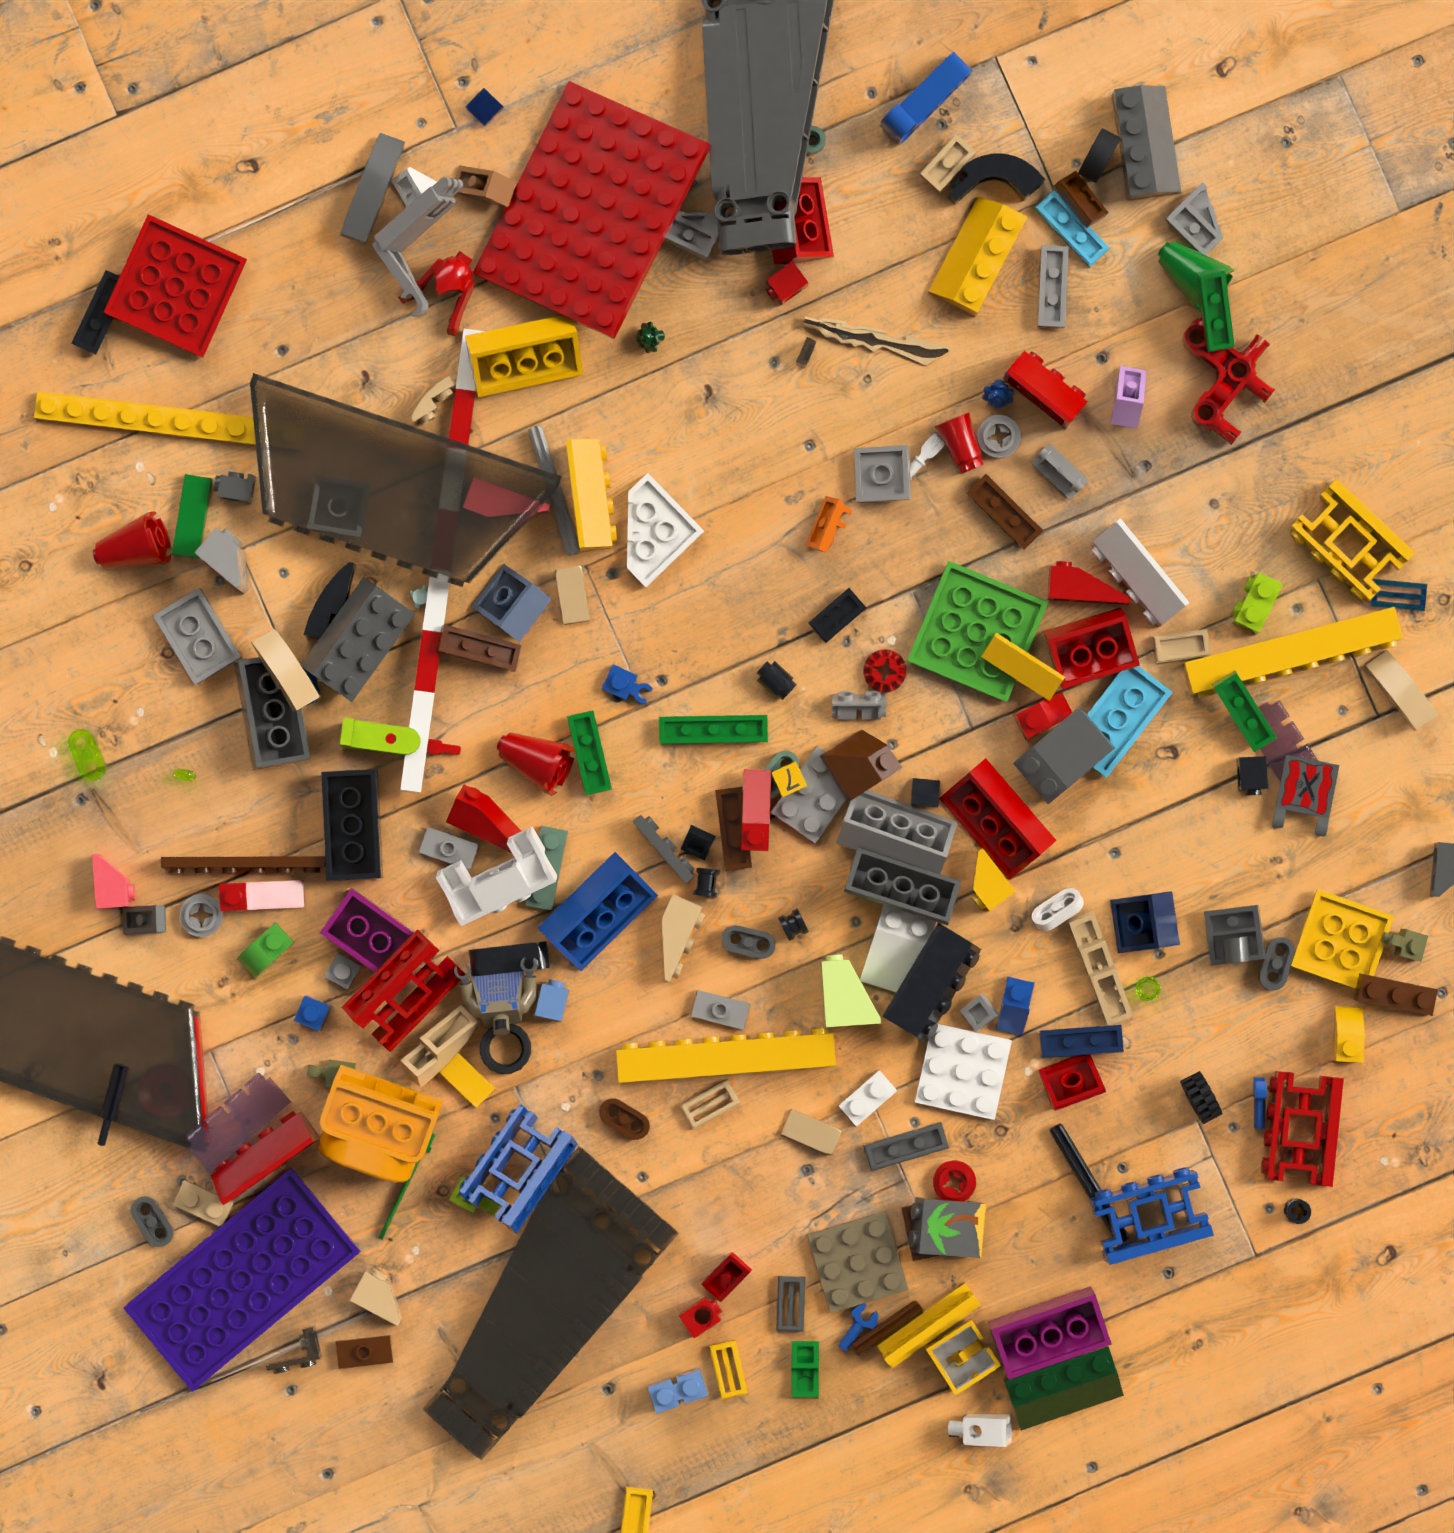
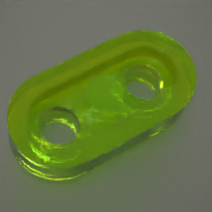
(87, 754)

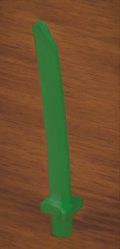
(402, 1192)

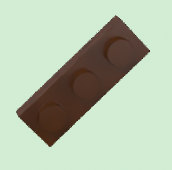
(1004, 511)
(478, 648)
(730, 821)
(1395, 994)

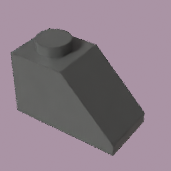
(1442, 868)

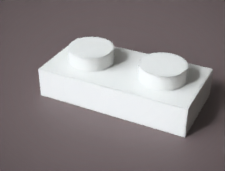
(867, 1098)

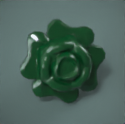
(649, 337)

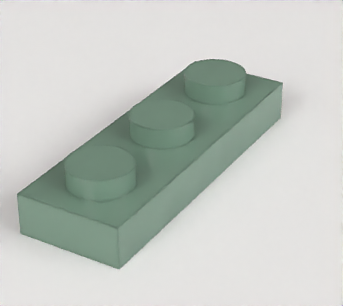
(554, 843)

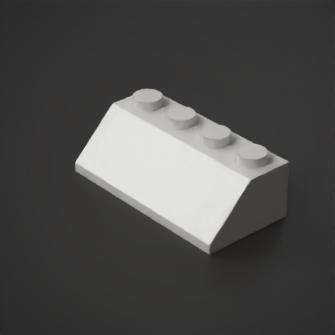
(1139, 573)

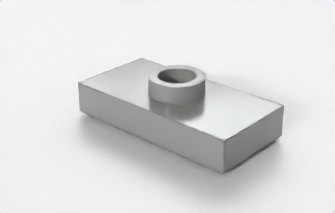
(448, 848)
(720, 1009)

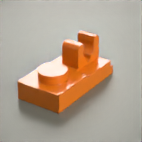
(825, 525)

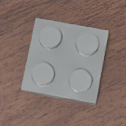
(882, 474)

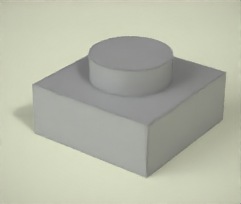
(342, 971)
(979, 1012)

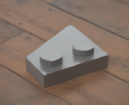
(1196, 221)

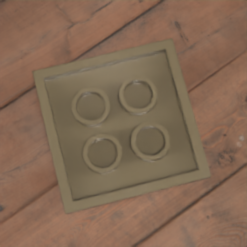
(857, 1262)

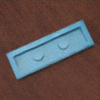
(1071, 229)

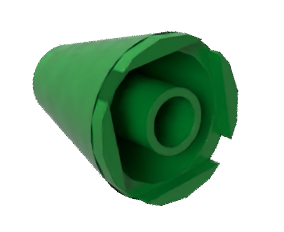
(1182, 266)

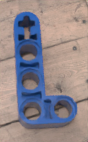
(926, 98)

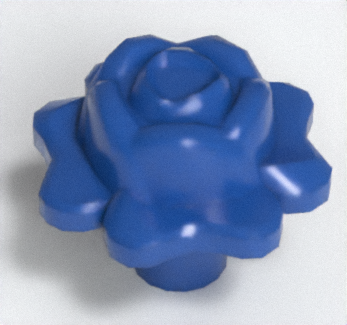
(998, 394)

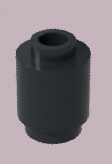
(776, 679)

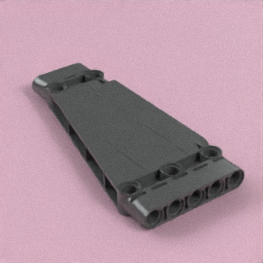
(760, 109)

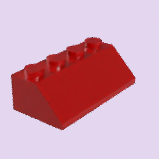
(997, 819)

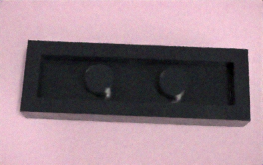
(95, 322)

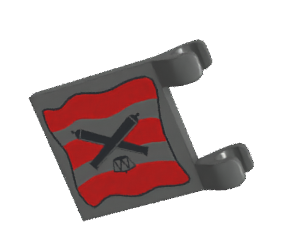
(1306, 788)

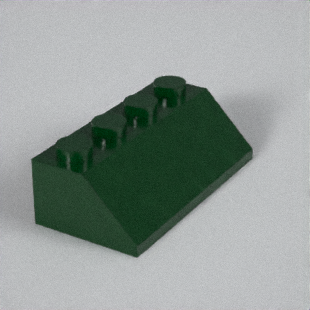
(1064, 1388)

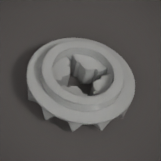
(1006, 426)
(192, 924)

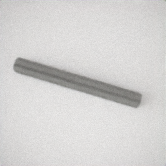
(557, 499)

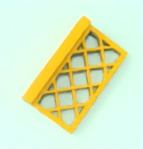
(928, 1325)

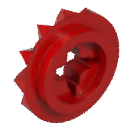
(874, 678)
(959, 1169)

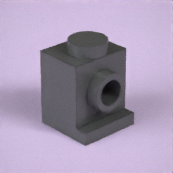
(235, 487)

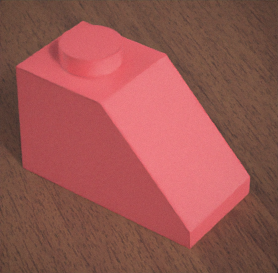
(111, 885)

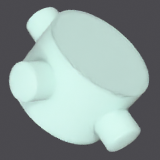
(419, 596)

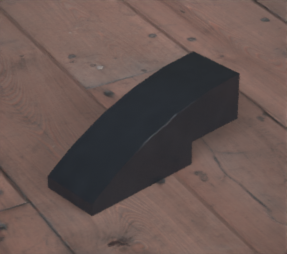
(330, 601)

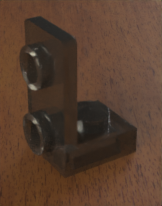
(309, 1342)

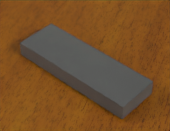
(906, 1146)

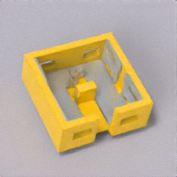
(962, 1356)

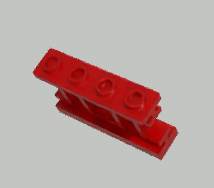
(392, 979)
(1322, 1130)

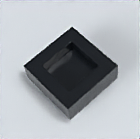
(697, 842)

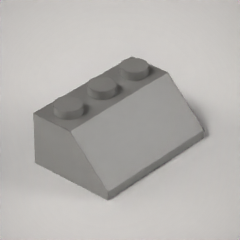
(225, 556)

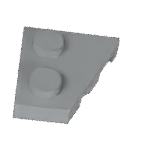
(694, 232)

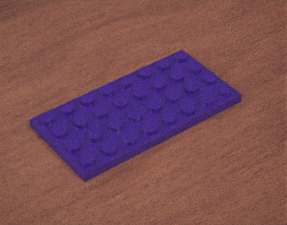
(242, 1279)

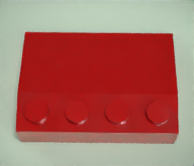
(264, 1157)

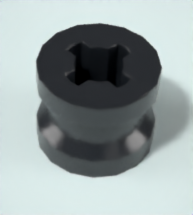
(793, 924)

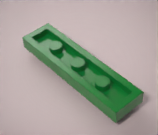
(713, 729)

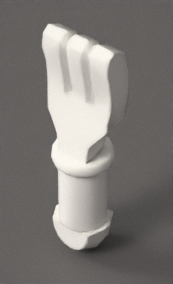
(928, 451)

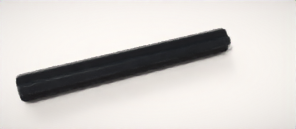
(1081, 1170)

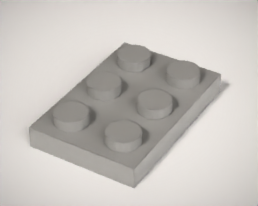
(197, 636)
(814, 806)

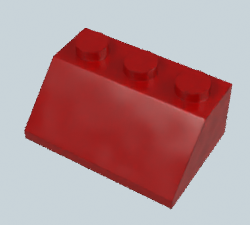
(811, 226)
(1045, 388)
(1092, 647)

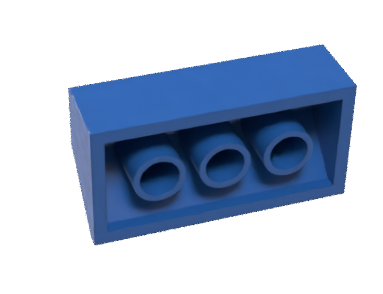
(597, 911)

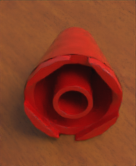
(135, 544)
(537, 759)

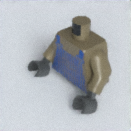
(499, 997)

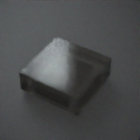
(806, 353)

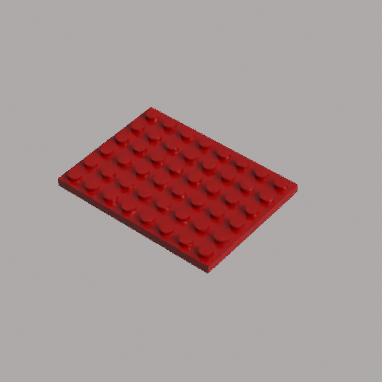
(591, 209)

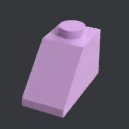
(1128, 397)

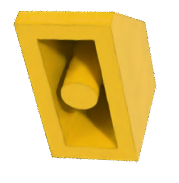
(989, 883)
(1348, 1034)

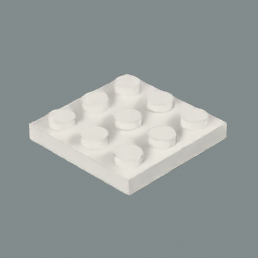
(963, 1071)

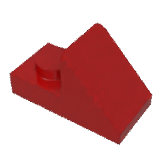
(726, 1276)

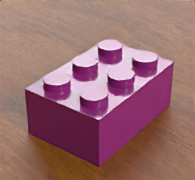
(365, 930)

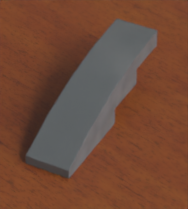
(372, 188)

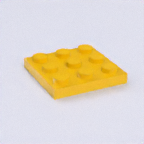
(1341, 939)

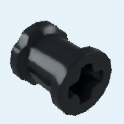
(706, 882)
(1301, 1218)

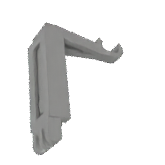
(407, 228)

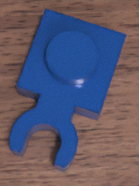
(622, 683)

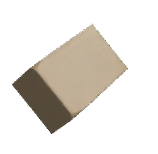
(572, 594)
(811, 1132)

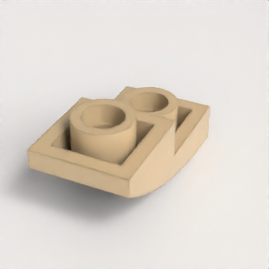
(426, 408)

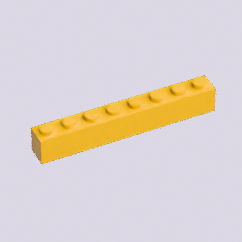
(1296, 650)
(725, 1057)

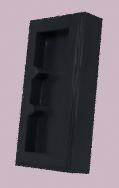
(837, 615)

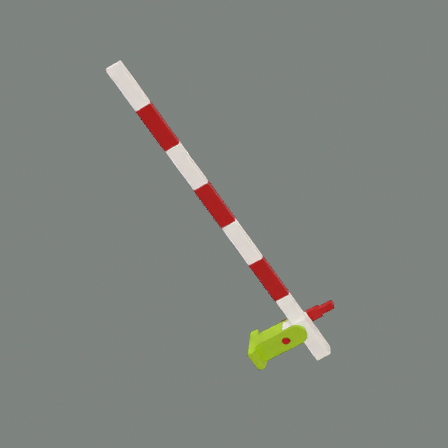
(414, 740)

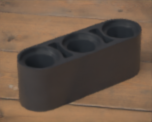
(507, 958)

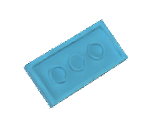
(1126, 711)

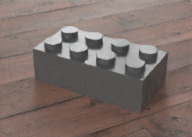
(357, 639)

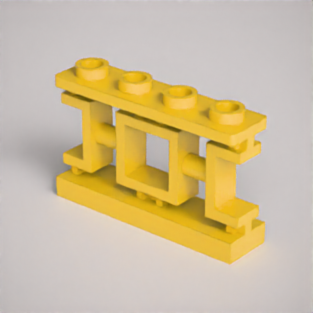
(1367, 523)

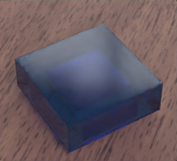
(484, 107)

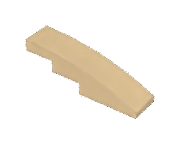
(1100, 968)

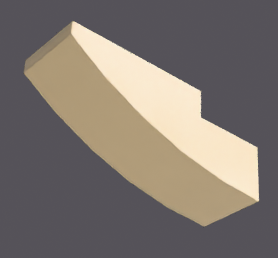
(285, 670)
(1401, 690)
(439, 1046)

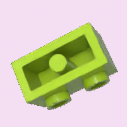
(1257, 603)

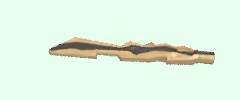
(913, 348)

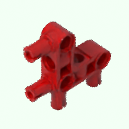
(1227, 385)

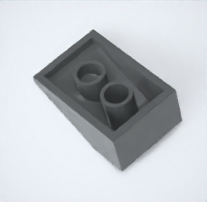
(1064, 755)

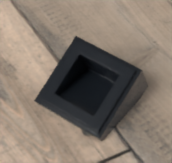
(925, 792)

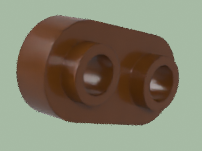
(623, 1120)

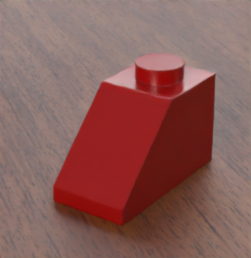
(1043, 715)

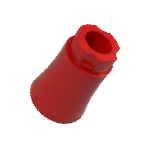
(961, 442)

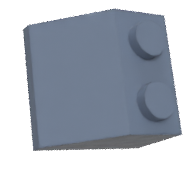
(511, 602)

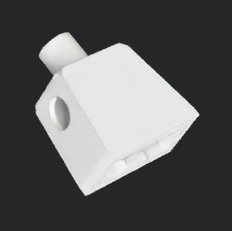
(995, 1429)

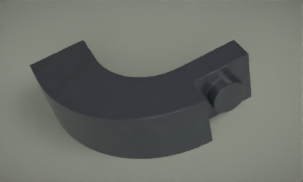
(997, 167)

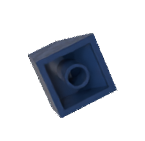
(1145, 922)

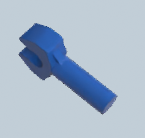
(1260, 1095)
(857, 1326)

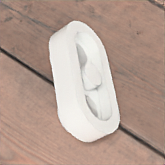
(1057, 909)

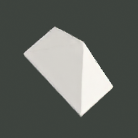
(411, 185)

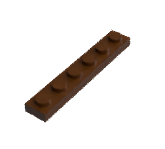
(256, 864)

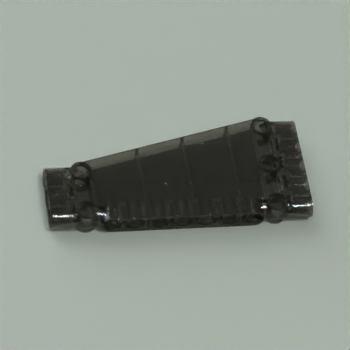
(549, 1300)

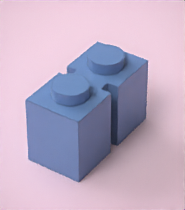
(689, 1388)

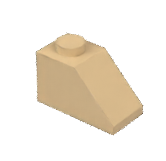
(377, 1296)

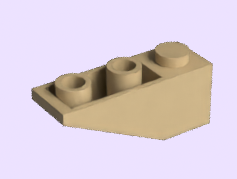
(677, 927)

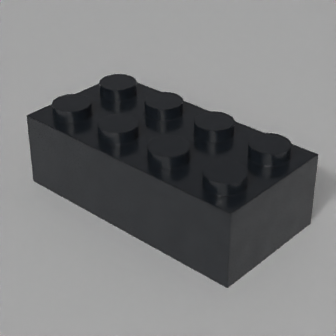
(352, 825)

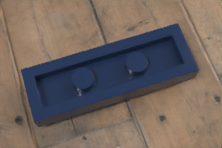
(1081, 1041)

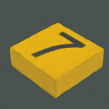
(789, 779)

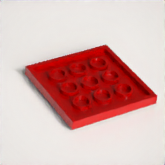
(175, 286)

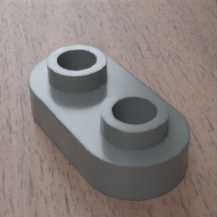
(748, 942)
(1277, 964)
(149, 1223)

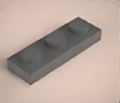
(664, 847)

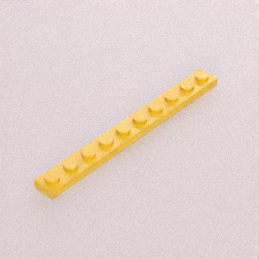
(145, 418)

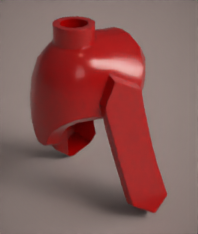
(450, 275)

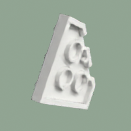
(656, 530)

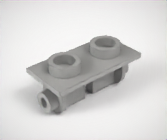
(1059, 471)
(871, 703)

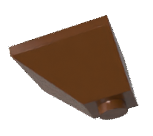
(860, 763)

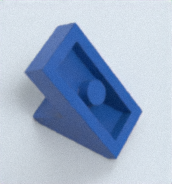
(1015, 1006)

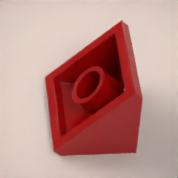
(1071, 1081)

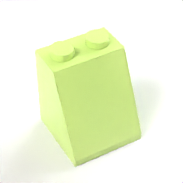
(844, 995)

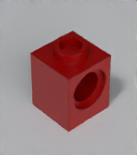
(786, 283)
(695, 1327)

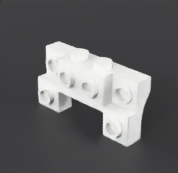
(500, 885)

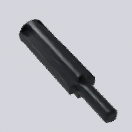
(112, 1100)

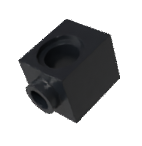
(1252, 774)

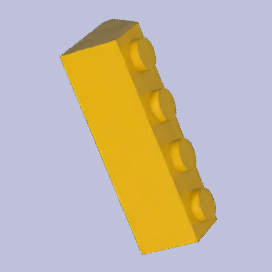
(977, 255)
(524, 355)
(589, 494)

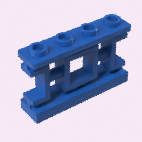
(534, 1180)
(1156, 1236)

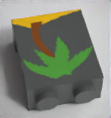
(947, 1227)

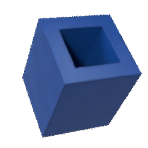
(313, 1013)

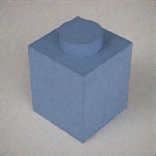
(552, 1000)

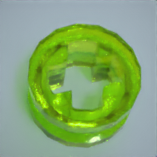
(1145, 996)

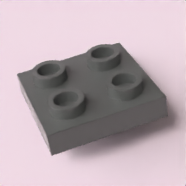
(1235, 935)

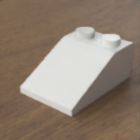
(895, 947)

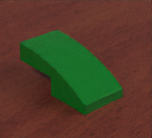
(805, 1370)

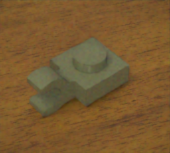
(1407, 943)
(328, 1072)

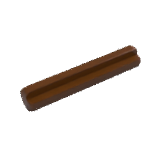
(887, 1328)

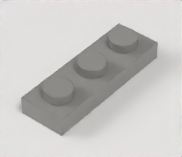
(1053, 286)

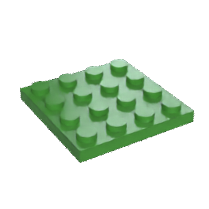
(963, 622)

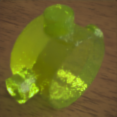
(186, 775)

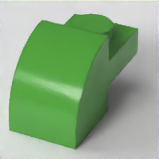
(265, 950)

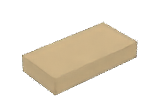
(1181, 646)

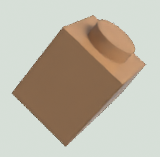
(486, 185)

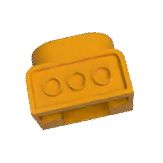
(376, 1125)

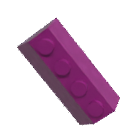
(1050, 1332)

